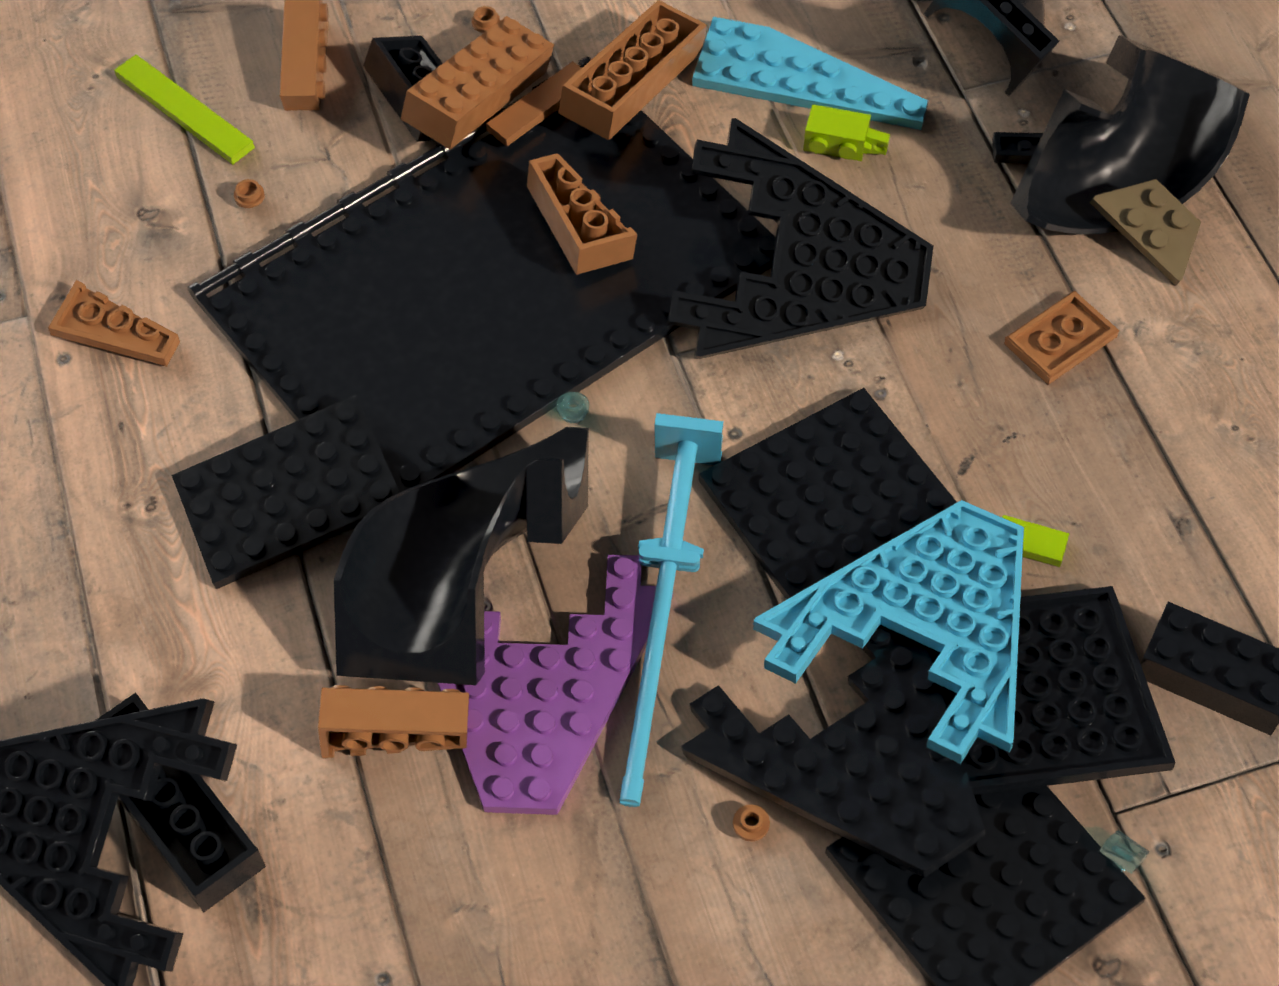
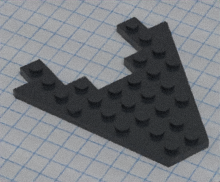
(831, 256)
(865, 772)
(56, 818)

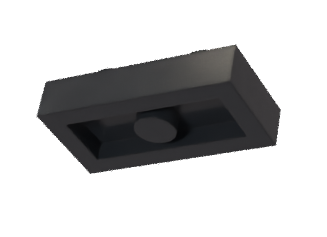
(1014, 146)

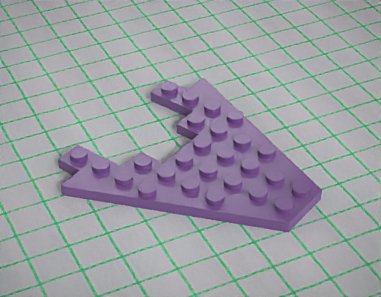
(548, 703)

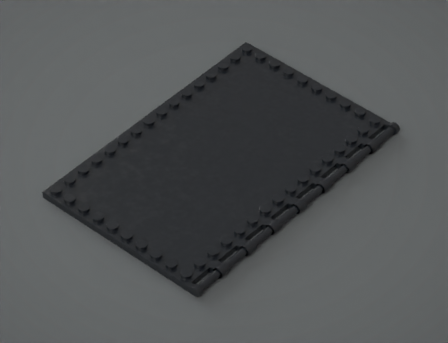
(458, 299)

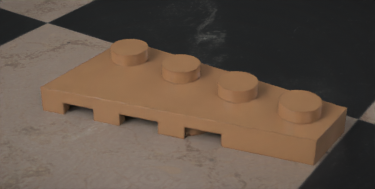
(99, 323)

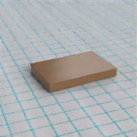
(1061, 337)

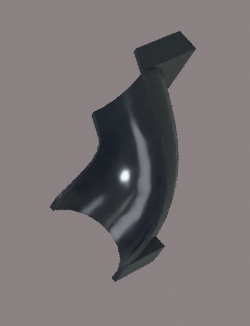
(1015, 25)
(1167, 127)
(418, 560)

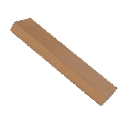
(531, 108)

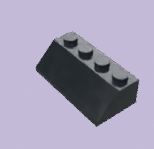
(397, 66)

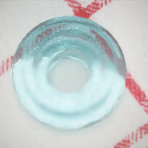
(576, 413)

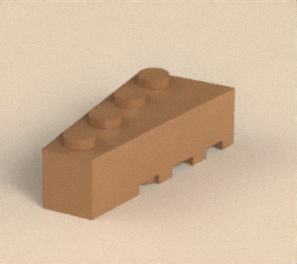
(303, 54)
(580, 222)
(391, 719)

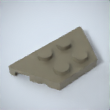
(1153, 224)

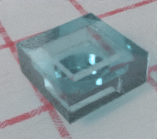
(1124, 852)

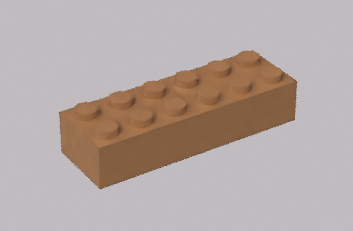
(632, 69)
(476, 82)

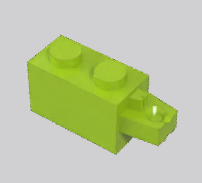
(842, 134)

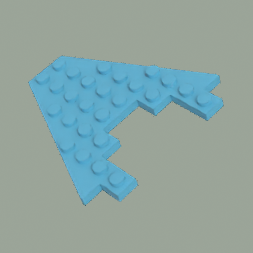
(939, 584)

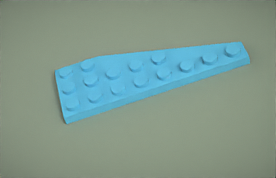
(780, 69)

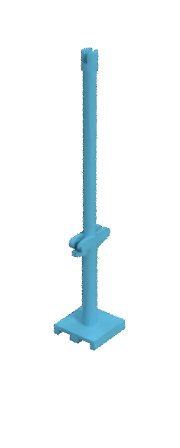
(686, 442)

